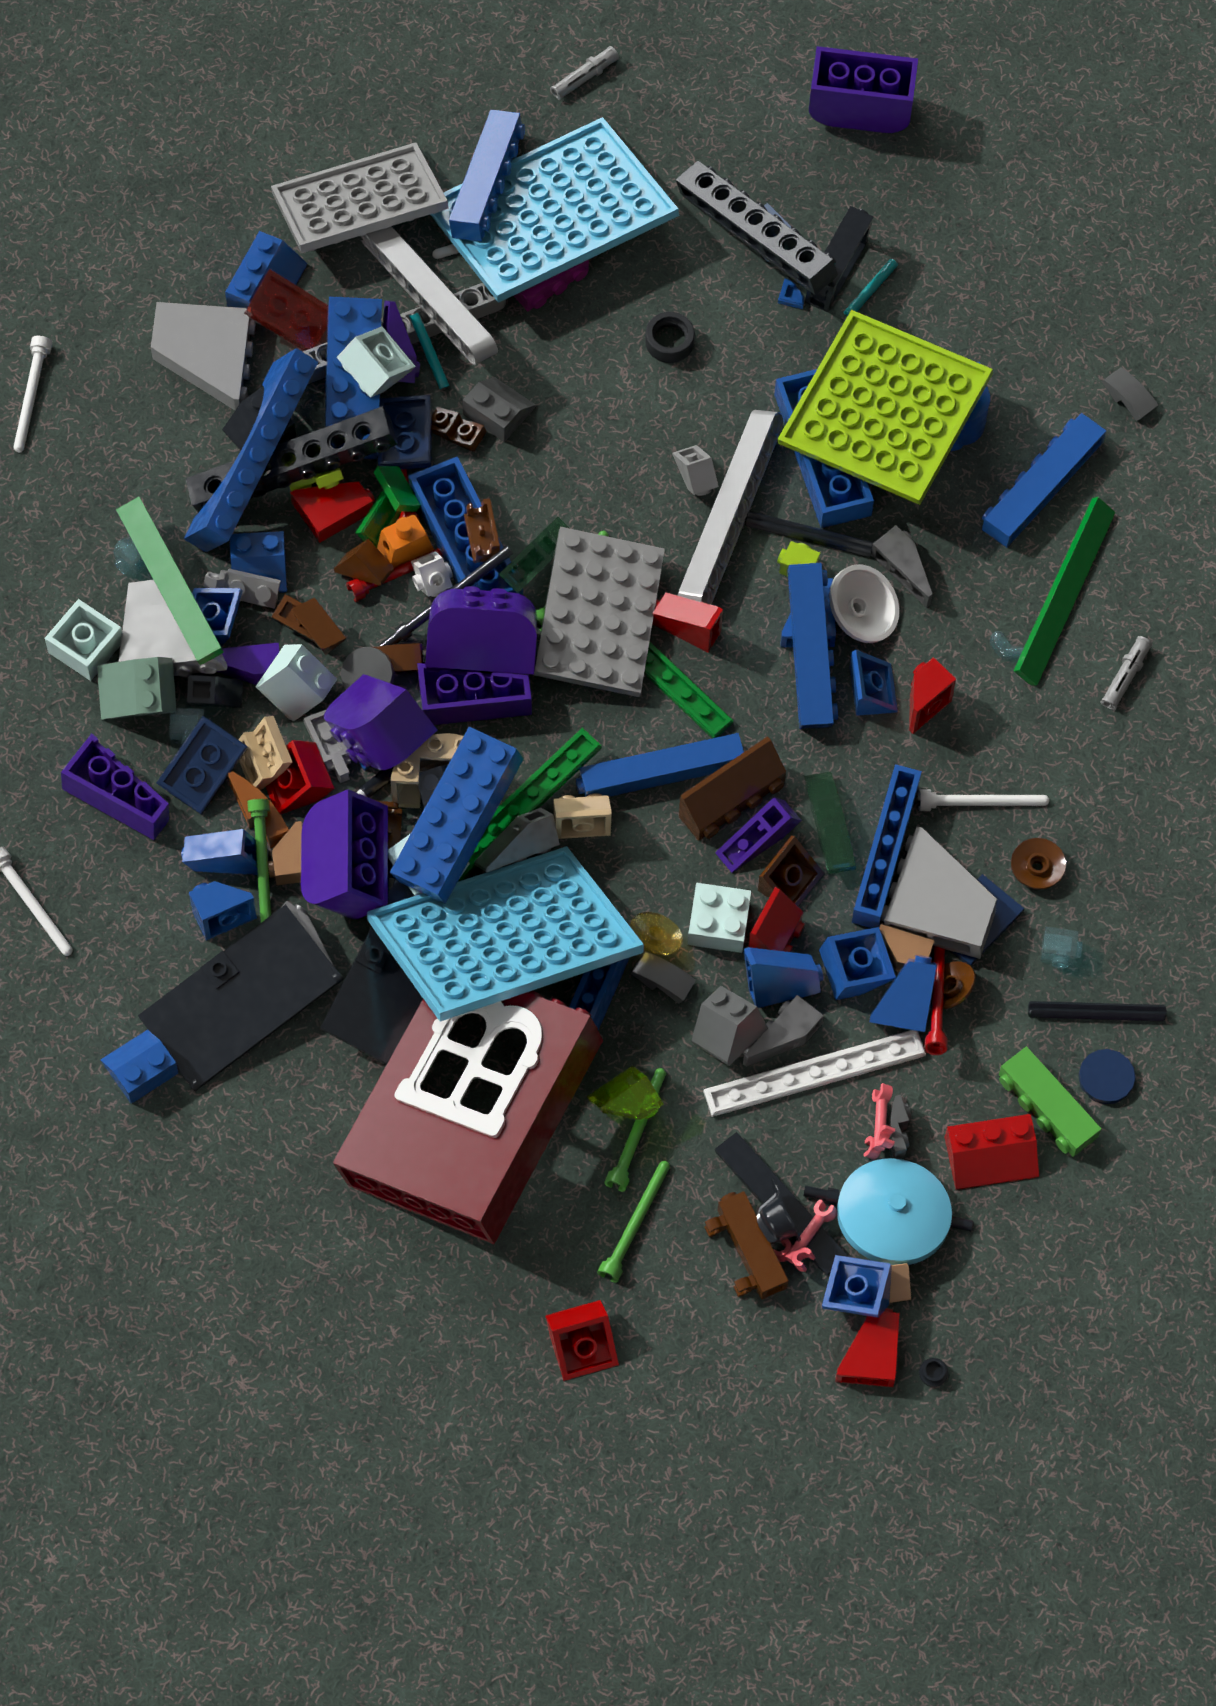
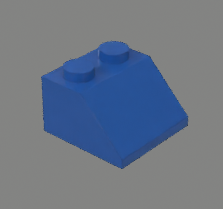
(260, 555)
(221, 908)
(856, 962)
(140, 1065)

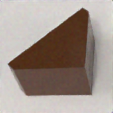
(365, 563)

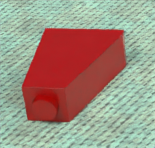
(332, 508)
(689, 620)
(872, 1353)

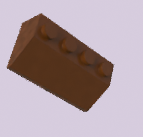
(732, 789)

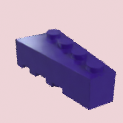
(472, 695)
(114, 789)

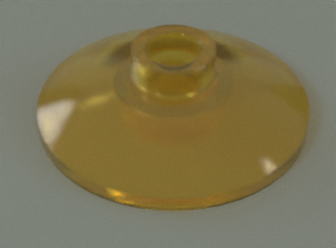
(657, 933)

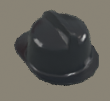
(775, 1220)

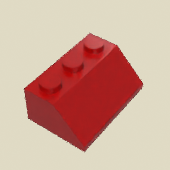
(992, 1151)

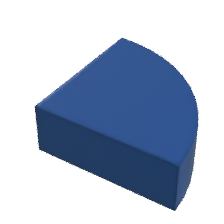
(791, 295)

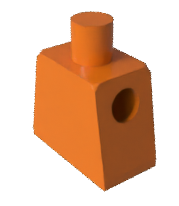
(405, 541)

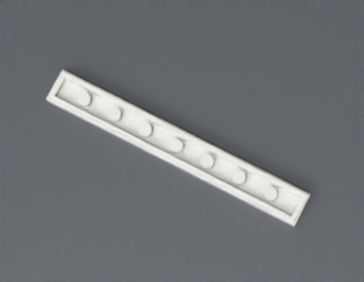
(814, 1072)

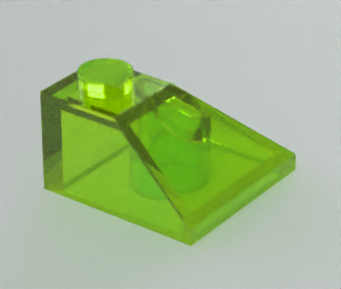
(627, 1096)

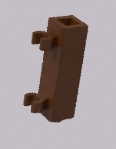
(752, 1246)

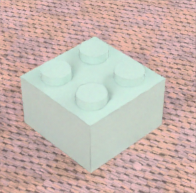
(84, 639)
(719, 917)

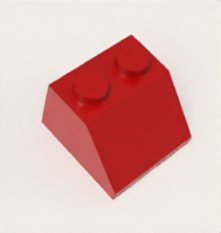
(930, 692)
(302, 781)
(777, 924)
(582, 1340)

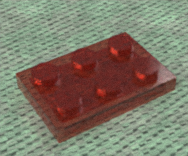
(288, 311)

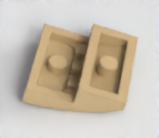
(266, 753)

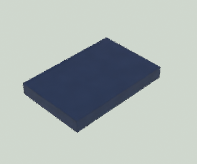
(413, 431)
(202, 765)
(1006, 913)

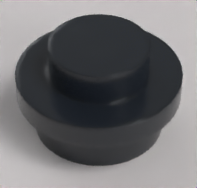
(933, 1372)

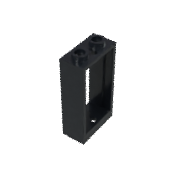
(845, 248)

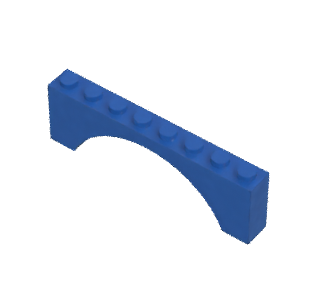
(282, 392)

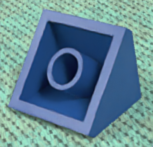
(219, 609)
(872, 684)
(858, 1286)

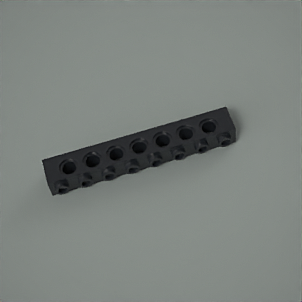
(757, 227)
(302, 451)

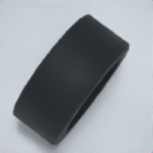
(666, 354)

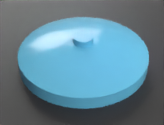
(894, 1211)

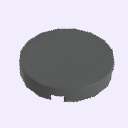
(368, 662)

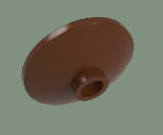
(1041, 852)
(958, 983)

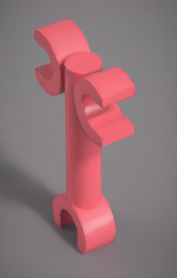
(882, 1131)
(798, 1251)

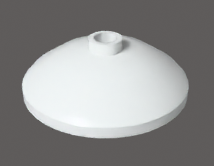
(872, 598)

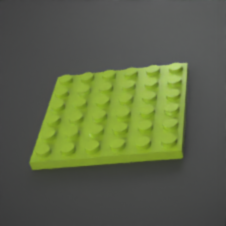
(885, 406)

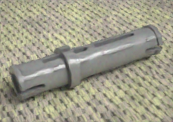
(606, 58)
(1140, 649)

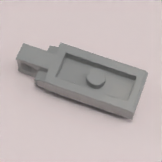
(255, 588)
(331, 750)

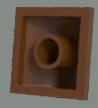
(791, 872)

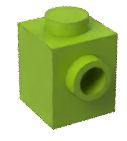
(796, 554)

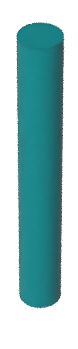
(872, 286)
(429, 350)

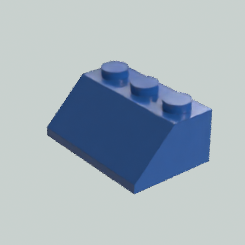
(264, 254)

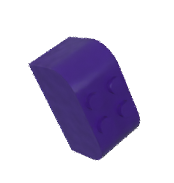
(862, 90)
(482, 631)
(378, 723)
(345, 854)

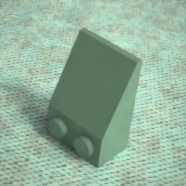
(136, 688)

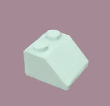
(375, 361)
(296, 681)

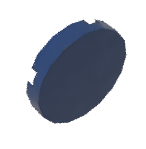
(1106, 1076)

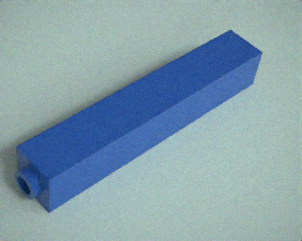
(658, 767)

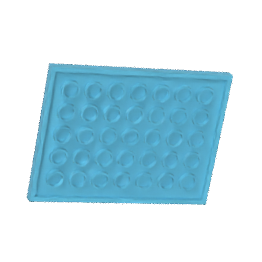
(562, 210)
(505, 933)

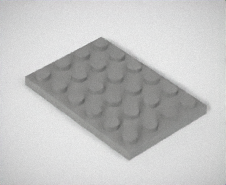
(359, 197)
(599, 612)

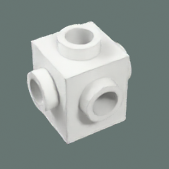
(431, 574)

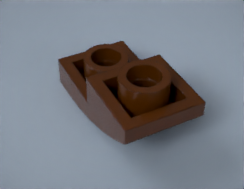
(457, 430)
(404, 656)

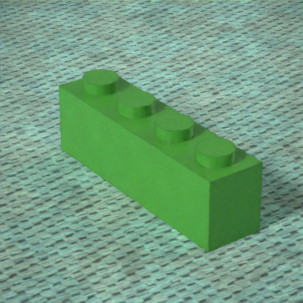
(1049, 1102)

